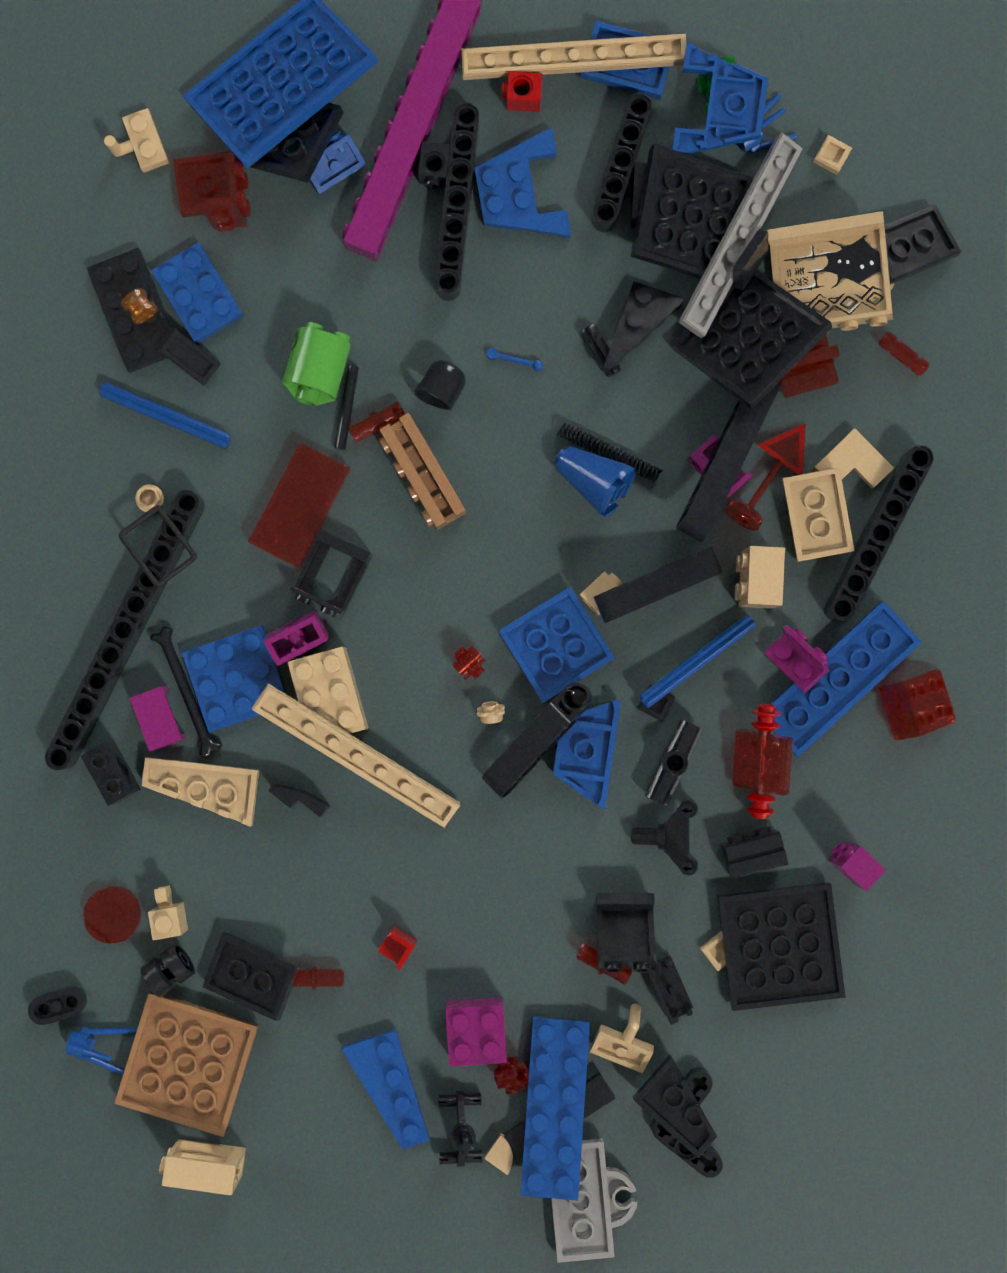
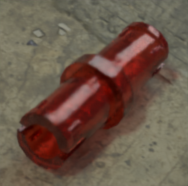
(376, 421)

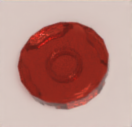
(112, 914)

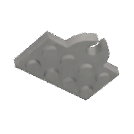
(586, 1225)

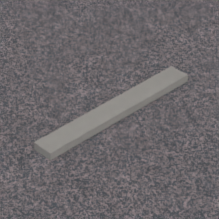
(745, 223)

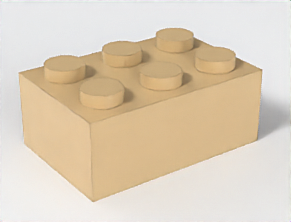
(329, 688)

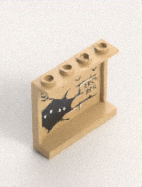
(836, 268)

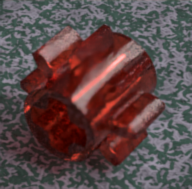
(468, 662)
(511, 1075)

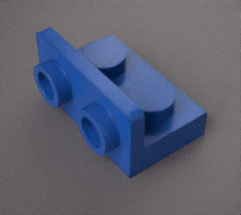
(337, 162)

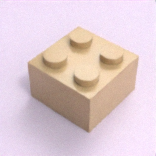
(760, 577)

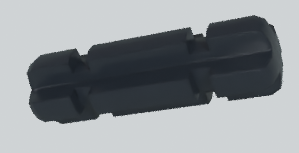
(598, 348)

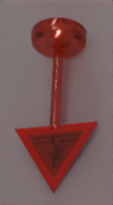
(787, 450)

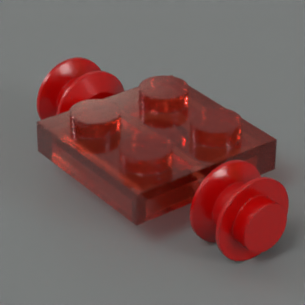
(762, 761)

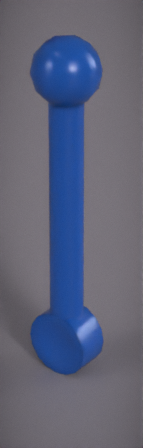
(492, 354)

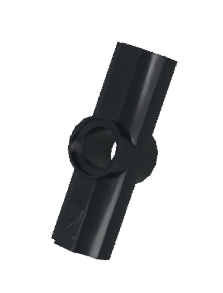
(666, 780)

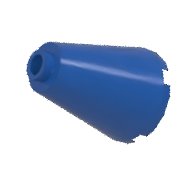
(595, 477)

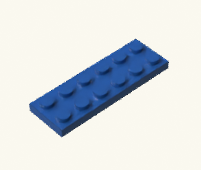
(855, 667)
(555, 1108)

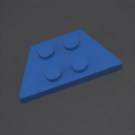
(587, 752)

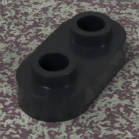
(58, 1004)

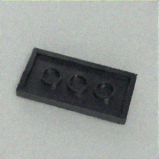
(113, 282)

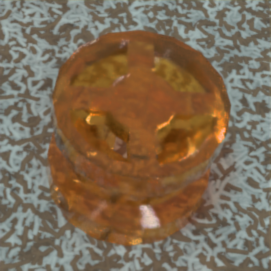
(139, 306)

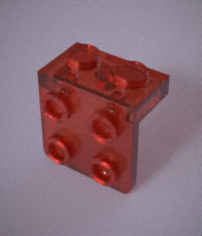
(230, 211)
(917, 705)

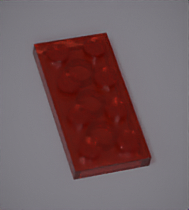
(299, 505)

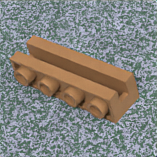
(422, 471)

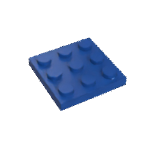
(556, 644)
(231, 677)

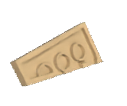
(217, 788)

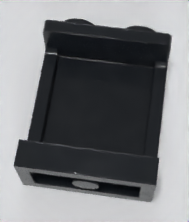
(625, 932)

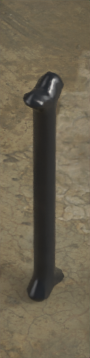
(207, 743)

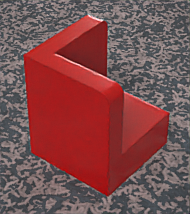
(397, 946)

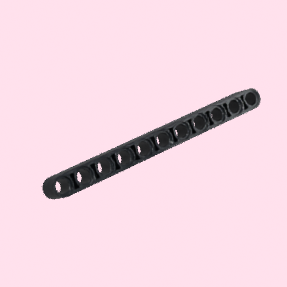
(113, 639)

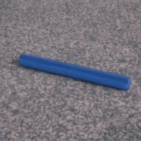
(165, 415)
(697, 661)

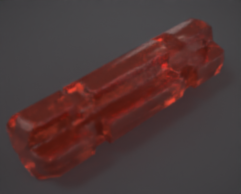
(904, 353)

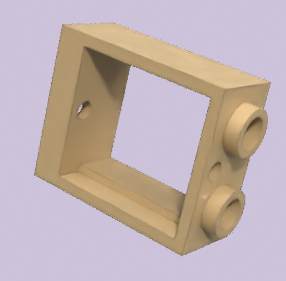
(202, 1166)

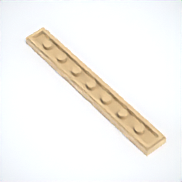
(574, 56)
(355, 755)

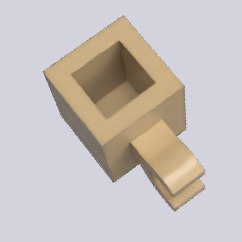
(168, 918)

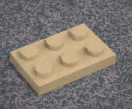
(818, 514)

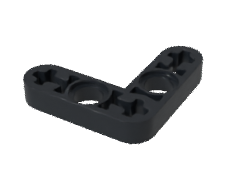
(673, 1144)

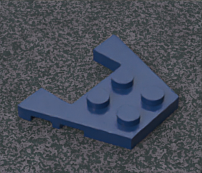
(733, 108)
(508, 190)

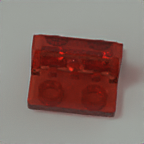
(813, 371)

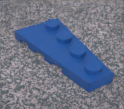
(387, 1079)

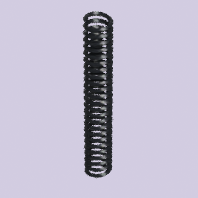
(608, 452)

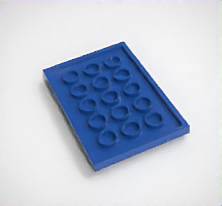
(280, 79)

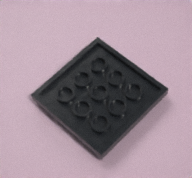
(685, 210)
(754, 339)
(781, 946)

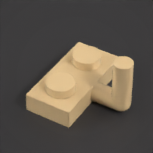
(143, 141)
(623, 1047)

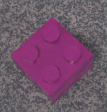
(476, 1032)

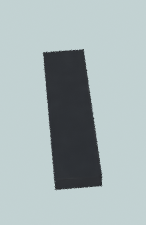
(596, 1096)

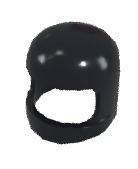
(443, 381)

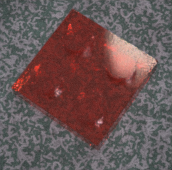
(201, 179)

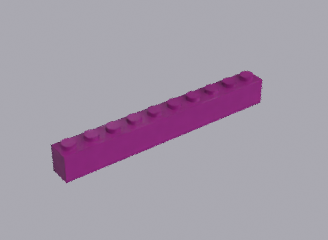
(412, 125)

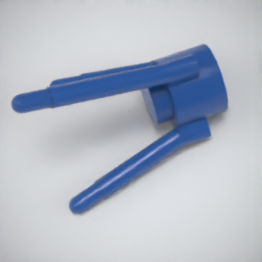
(755, 145)
(83, 1046)

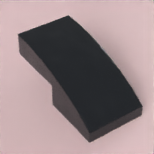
(291, 796)

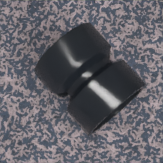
(170, 968)

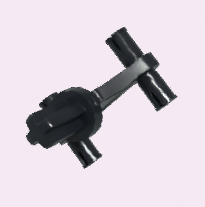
(672, 837)
(462, 1135)

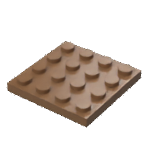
(186, 1064)

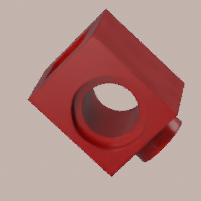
(531, 82)

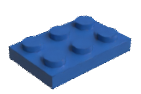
(640, 80)
(197, 293)

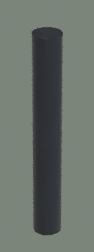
(346, 407)

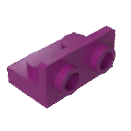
(798, 659)

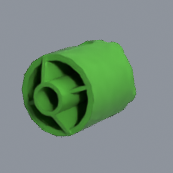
(316, 364)

